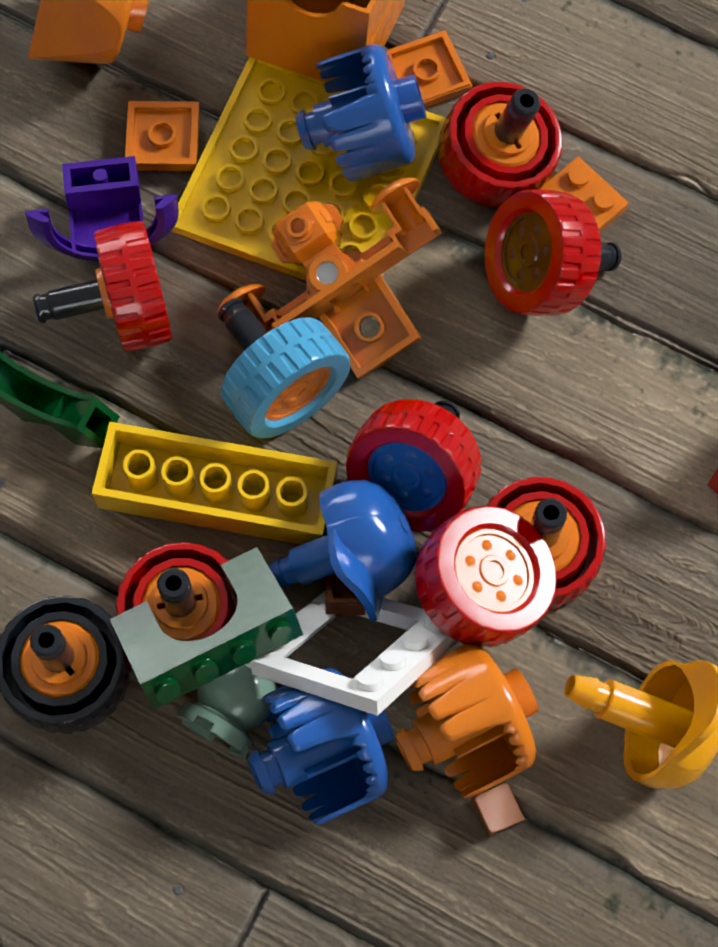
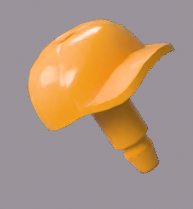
(665, 722)

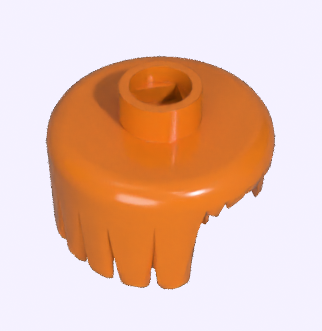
(472, 717)

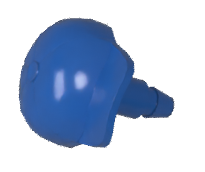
(365, 545)

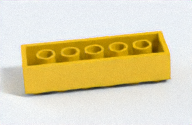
(212, 484)

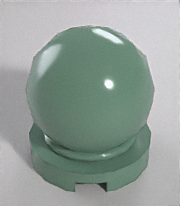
(229, 709)

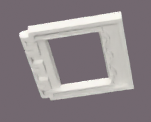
(379, 681)

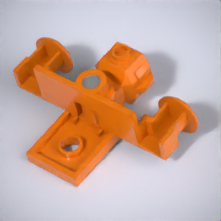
(349, 284)

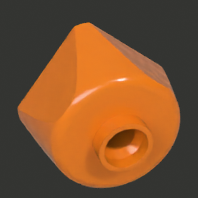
(84, 29)

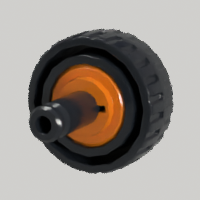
(62, 665)

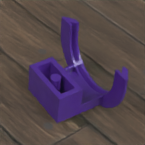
(99, 197)

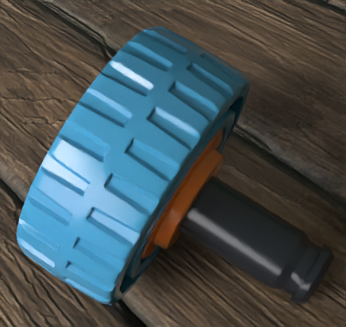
(281, 373)

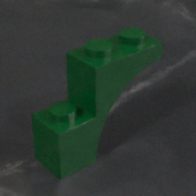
(37, 400)

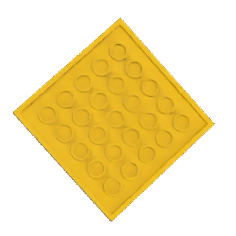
(262, 172)

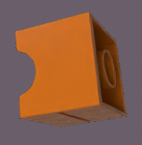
(309, 31)

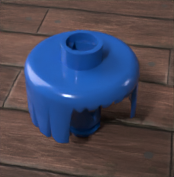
(366, 118)
(312, 750)

